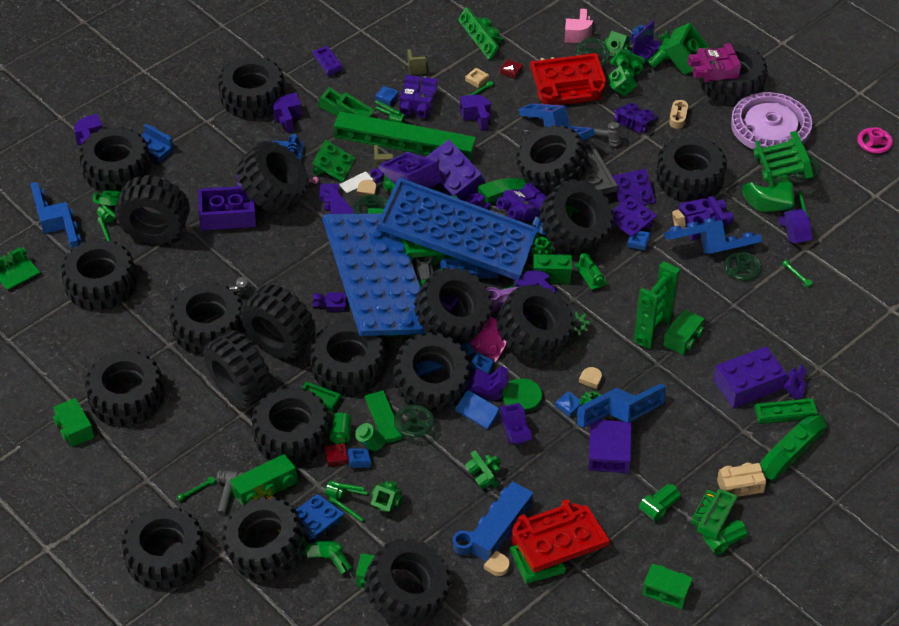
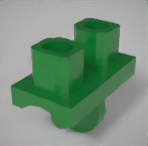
(628, 60)
(477, 464)

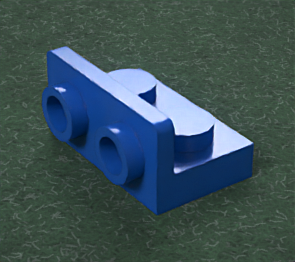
(158, 143)

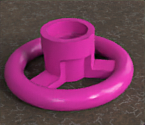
(876, 138)

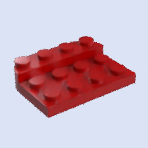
(568, 79)
(558, 535)

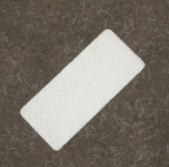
(353, 183)

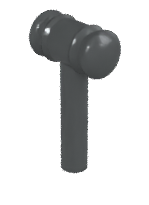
(613, 133)
(243, 285)
(225, 477)

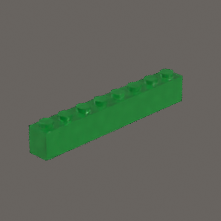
(398, 135)

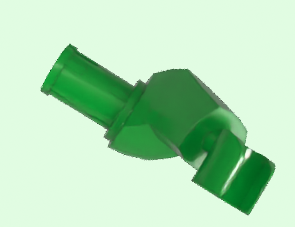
(661, 55)
(329, 550)

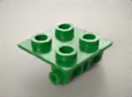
(332, 161)
(16, 268)

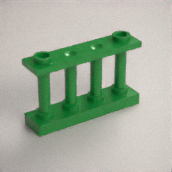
(796, 150)
(656, 305)

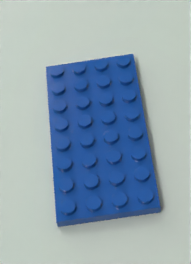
(457, 228)
(374, 275)

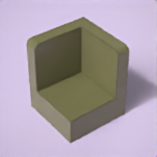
(416, 65)
(380, 158)

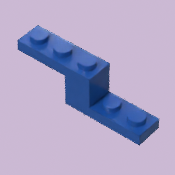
(554, 116)
(55, 216)
(712, 235)
(621, 405)

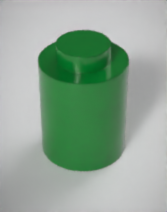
(340, 428)
(369, 437)

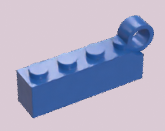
(497, 524)

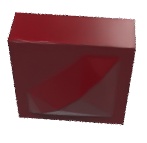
(511, 68)
(336, 455)

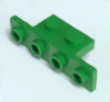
(482, 32)

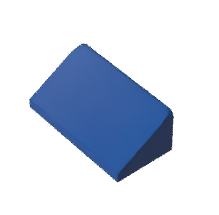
(478, 410)

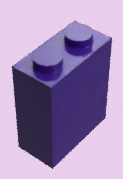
(609, 446)

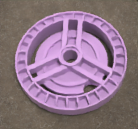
(769, 120)

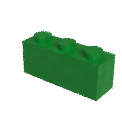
(264, 480)

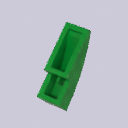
(335, 103)
(496, 189)

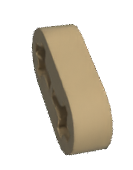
(675, 113)

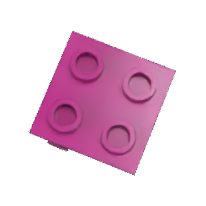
(489, 341)

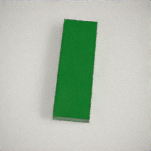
(785, 410)
(382, 416)
(717, 513)

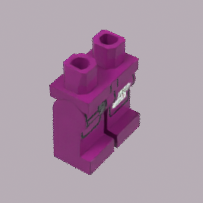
(715, 63)

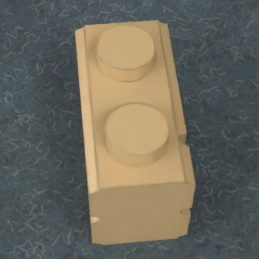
(742, 479)

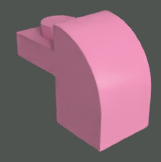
(578, 29)

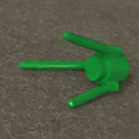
(394, 115)
(107, 215)
(338, 490)

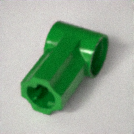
(656, 505)
(728, 535)

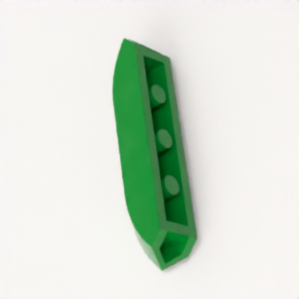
(793, 446)

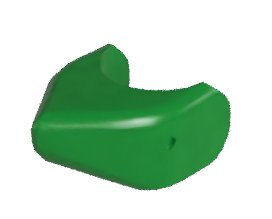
(771, 199)

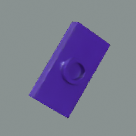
(327, 60)

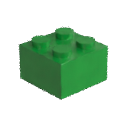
(682, 43)

